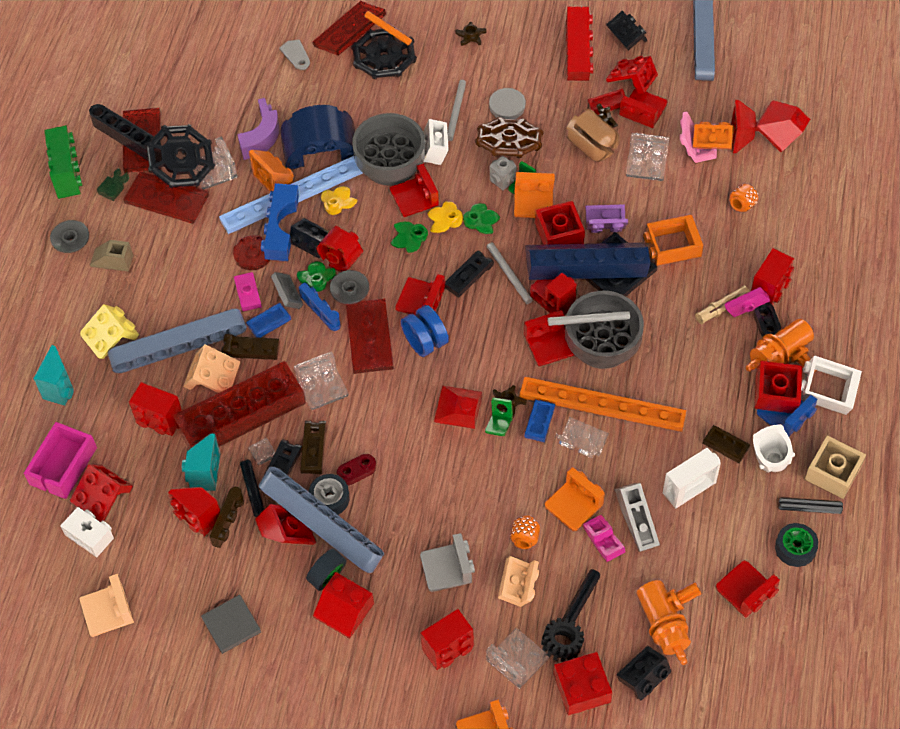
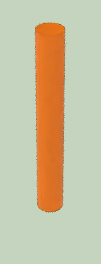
(396, 33)

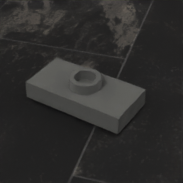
(287, 290)

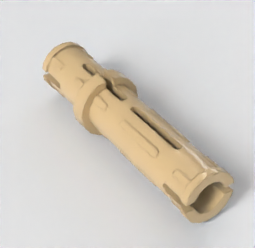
(705, 314)

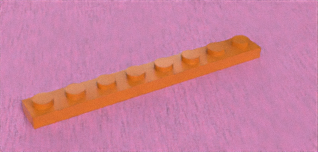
(603, 404)

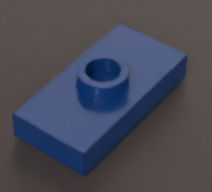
(268, 320)
(539, 420)

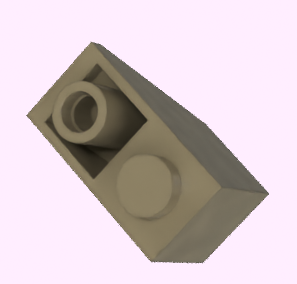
(113, 255)

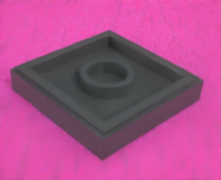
(231, 624)

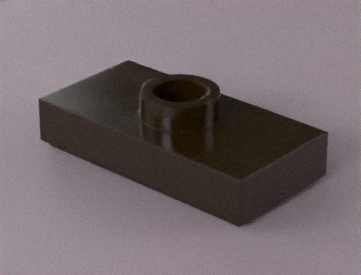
(726, 444)

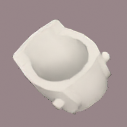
(773, 448)

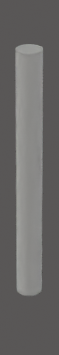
(456, 109)
(509, 273)
(588, 318)

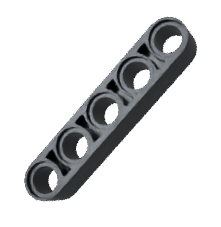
(121, 130)

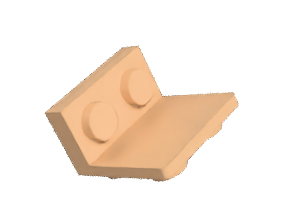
(212, 370)
(106, 608)

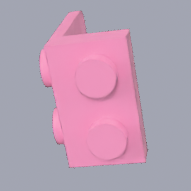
(686, 139)

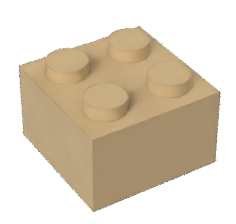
(835, 467)

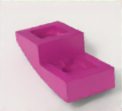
(603, 538)

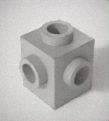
(502, 172)

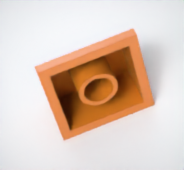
(269, 169)

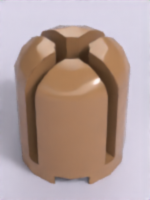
(593, 135)

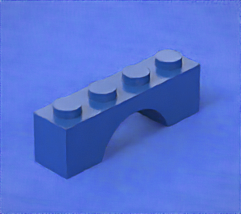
(284, 202)

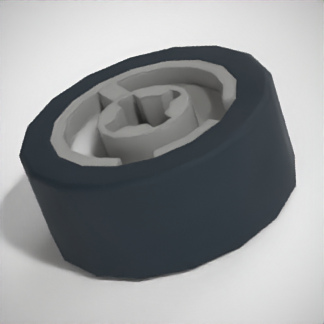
(331, 484)

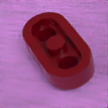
(357, 469)

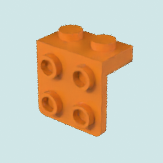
(576, 500)
(491, 719)

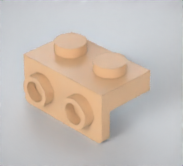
(518, 581)

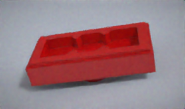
(609, 99)

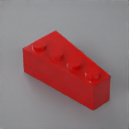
(578, 43)

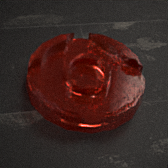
(249, 254)

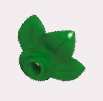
(481, 218)
(407, 236)
(316, 275)

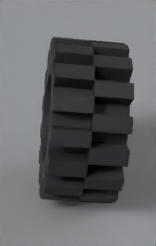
(566, 629)

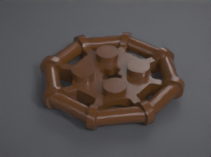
(509, 137)

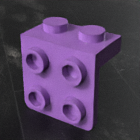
(605, 217)

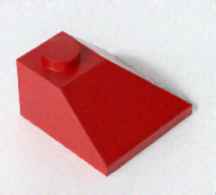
(744, 124)
(782, 124)
(458, 407)
(283, 527)

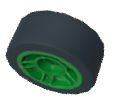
(799, 535)
(325, 568)

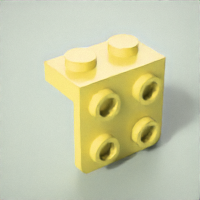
(107, 329)

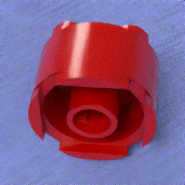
(340, 249)

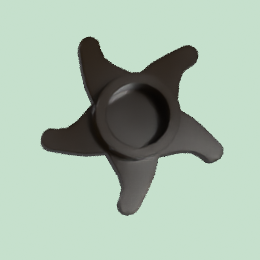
(470, 33)
(606, 115)
(509, 395)

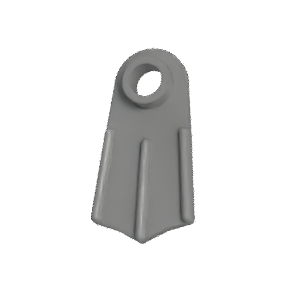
(296, 54)

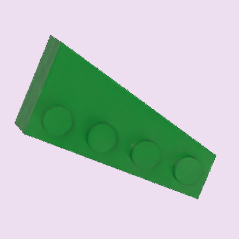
(62, 162)

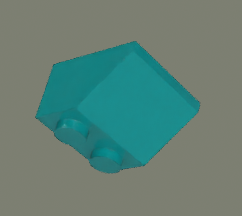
(53, 379)
(202, 464)

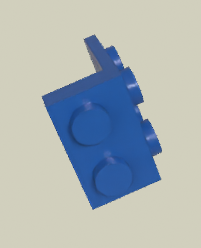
(790, 421)

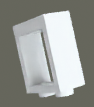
(850, 374)
(691, 477)

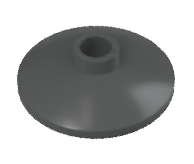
(68, 230)
(347, 281)

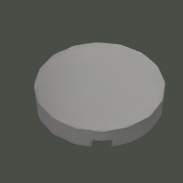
(507, 103)

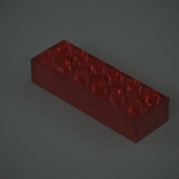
(242, 407)

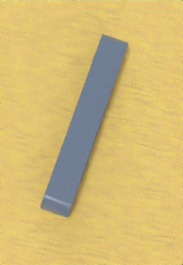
(703, 40)
(176, 341)
(321, 519)

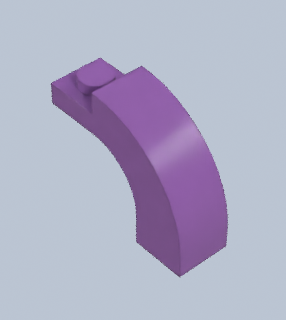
(264, 135)

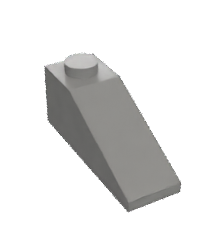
(637, 515)

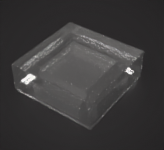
(262, 451)

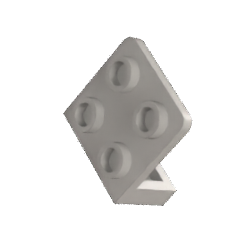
(448, 565)

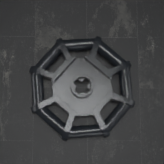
(378, 61)
(174, 164)

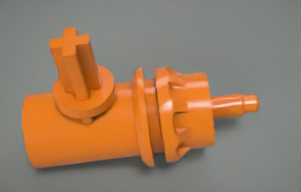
(782, 345)
(661, 608)

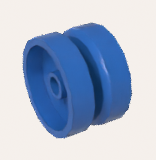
(424, 331)

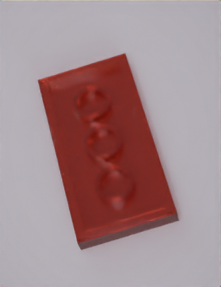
(347, 28)
(149, 121)
(156, 196)
(369, 336)

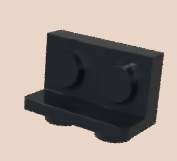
(625, 30)
(307, 236)
(645, 672)

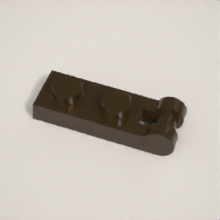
(250, 347)
(313, 447)
(226, 516)

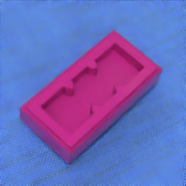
(247, 291)
(747, 302)

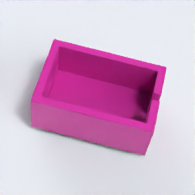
(60, 460)

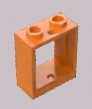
(671, 226)

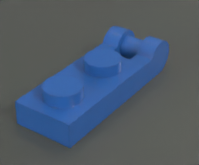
(320, 307)

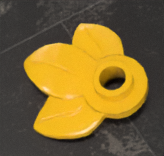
(337, 200)
(445, 217)

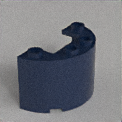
(316, 131)

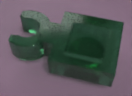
(112, 187)

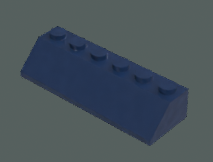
(587, 260)

